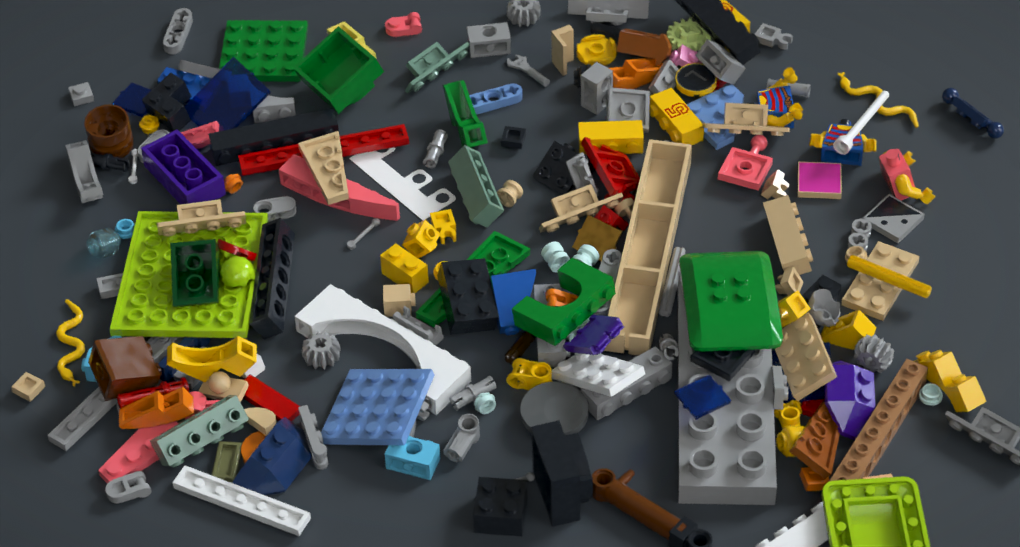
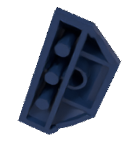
(276, 460)

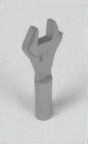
(521, 64)

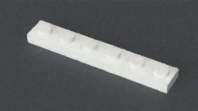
(241, 500)

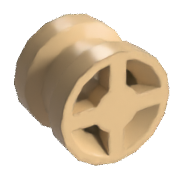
(509, 193)

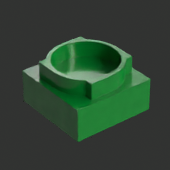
(339, 70)

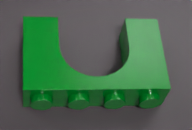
(556, 323)

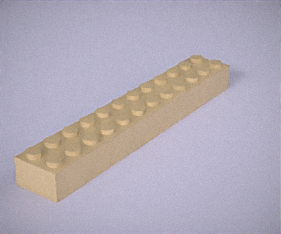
(649, 245)

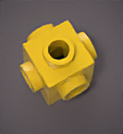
(421, 239)

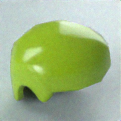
(237, 271)

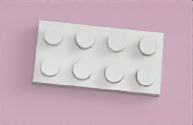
(598, 373)

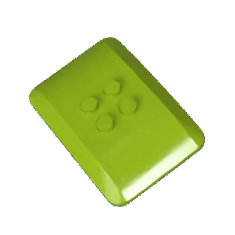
(874, 513)

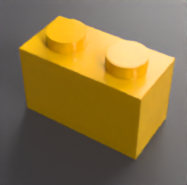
(404, 268)

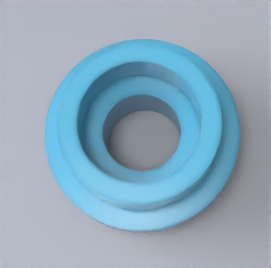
(125, 228)

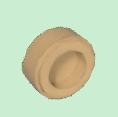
(625, 208)

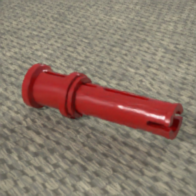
(164, 388)

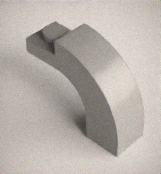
(84, 171)

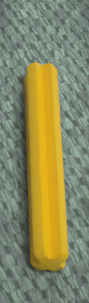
(889, 276)

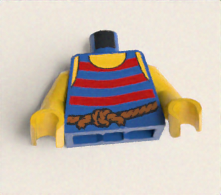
(780, 102)
(827, 138)

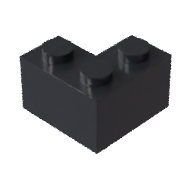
(168, 102)

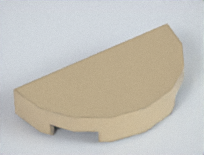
(261, 419)

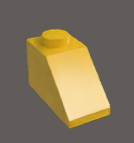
(848, 330)

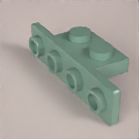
(430, 62)

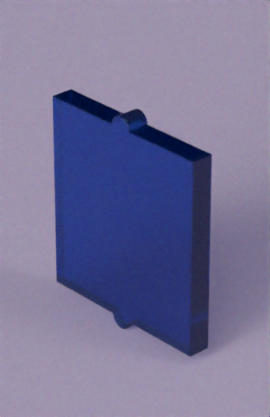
(131, 99)
(702, 397)

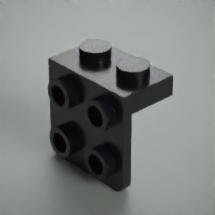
(553, 168)

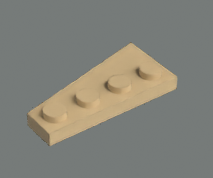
(326, 165)

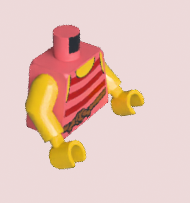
(899, 177)

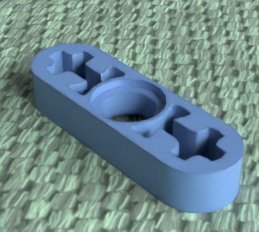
(511, 92)

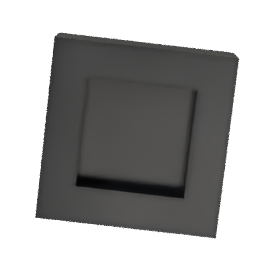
(513, 137)

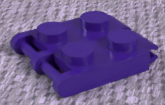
(595, 335)

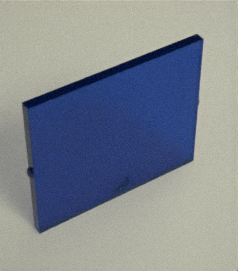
(227, 97)

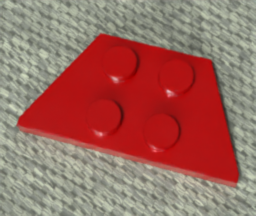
(612, 167)

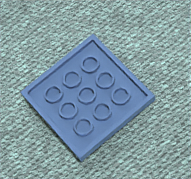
(377, 406)

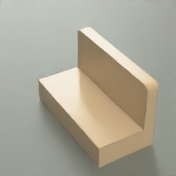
(562, 47)

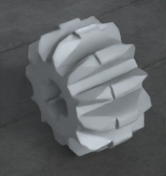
(523, 12)
(321, 350)
(874, 353)

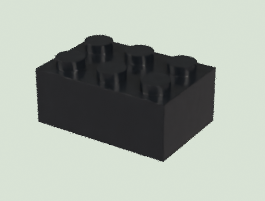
(467, 296)

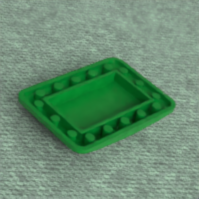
(730, 301)

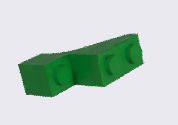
(463, 114)

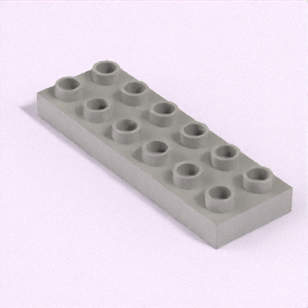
(732, 449)

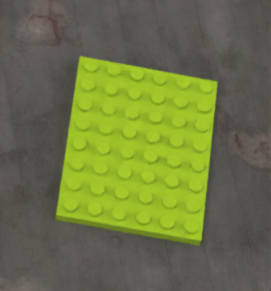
(145, 290)

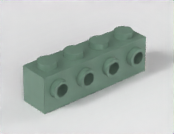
(475, 186)
(199, 430)

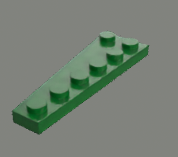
(500, 256)

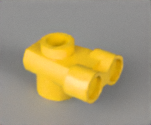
(790, 414)

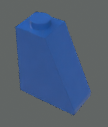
(509, 291)

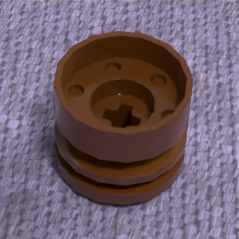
(109, 131)

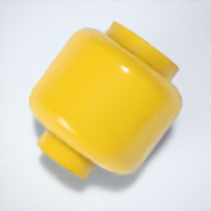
(787, 438)

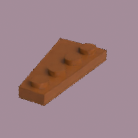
(818, 442)

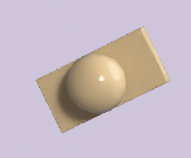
(221, 385)

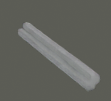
(671, 283)

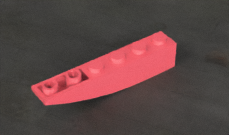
(362, 201)

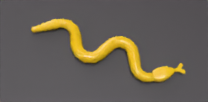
(845, 84)
(65, 373)

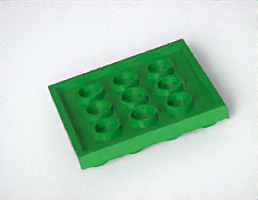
(266, 47)

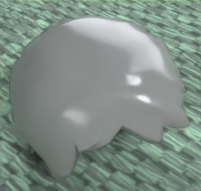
(824, 308)

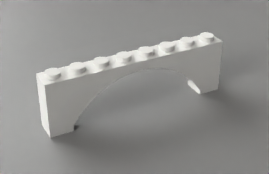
(342, 314)

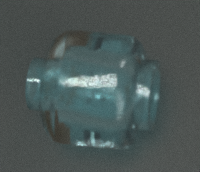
(103, 243)

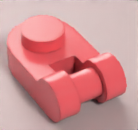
(403, 25)

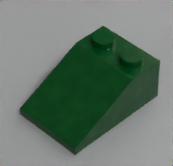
(195, 273)

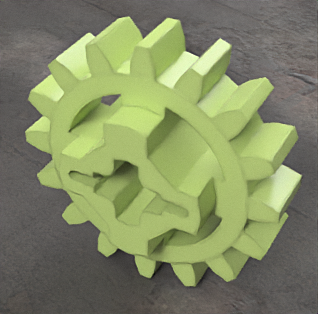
(687, 34)

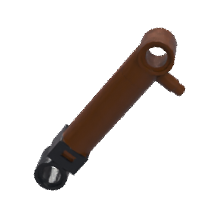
(616, 492)

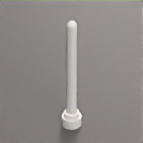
(845, 142)

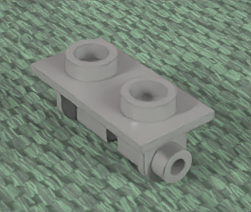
(580, 172)

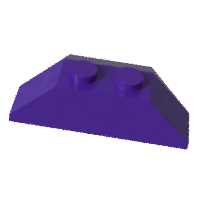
(850, 398)

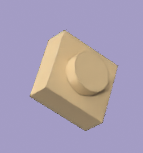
(28, 386)

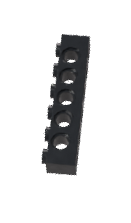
(272, 278)

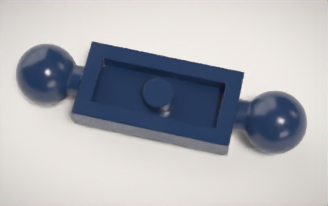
(979, 120)

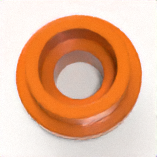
(233, 183)

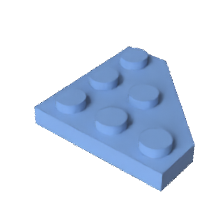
(711, 110)

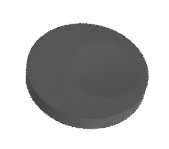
(555, 402)

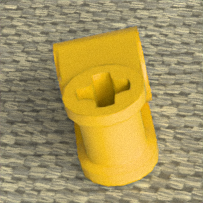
(529, 374)

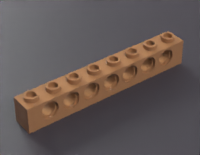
(883, 423)

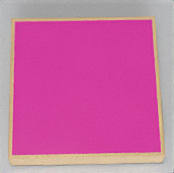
(819, 180)

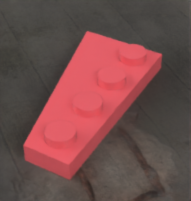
(134, 454)

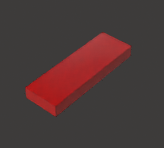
(265, 397)

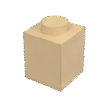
(397, 297)

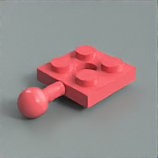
(757, 165)

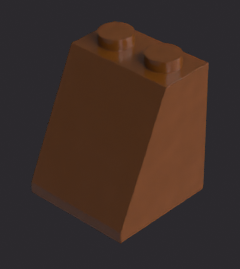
(123, 365)

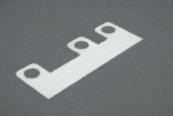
(401, 187)

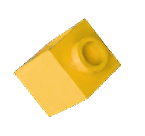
(792, 308)

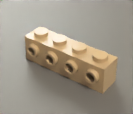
(787, 234)

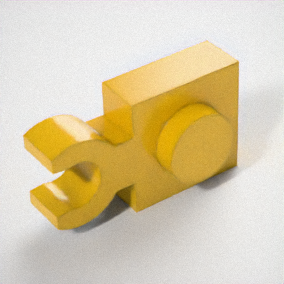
(444, 223)

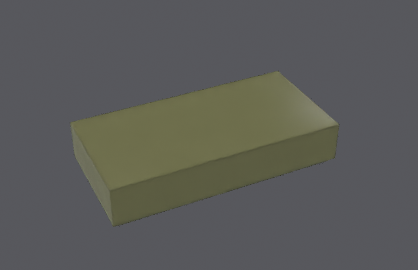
(227, 460)

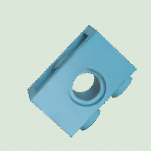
(414, 458)

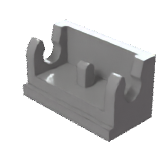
(418, 327)

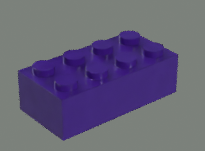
(182, 169)

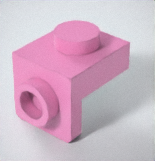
(684, 56)

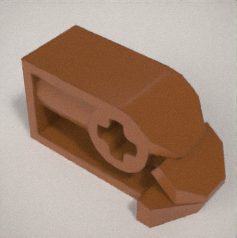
(644, 45)

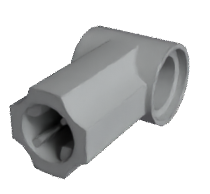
(463, 438)

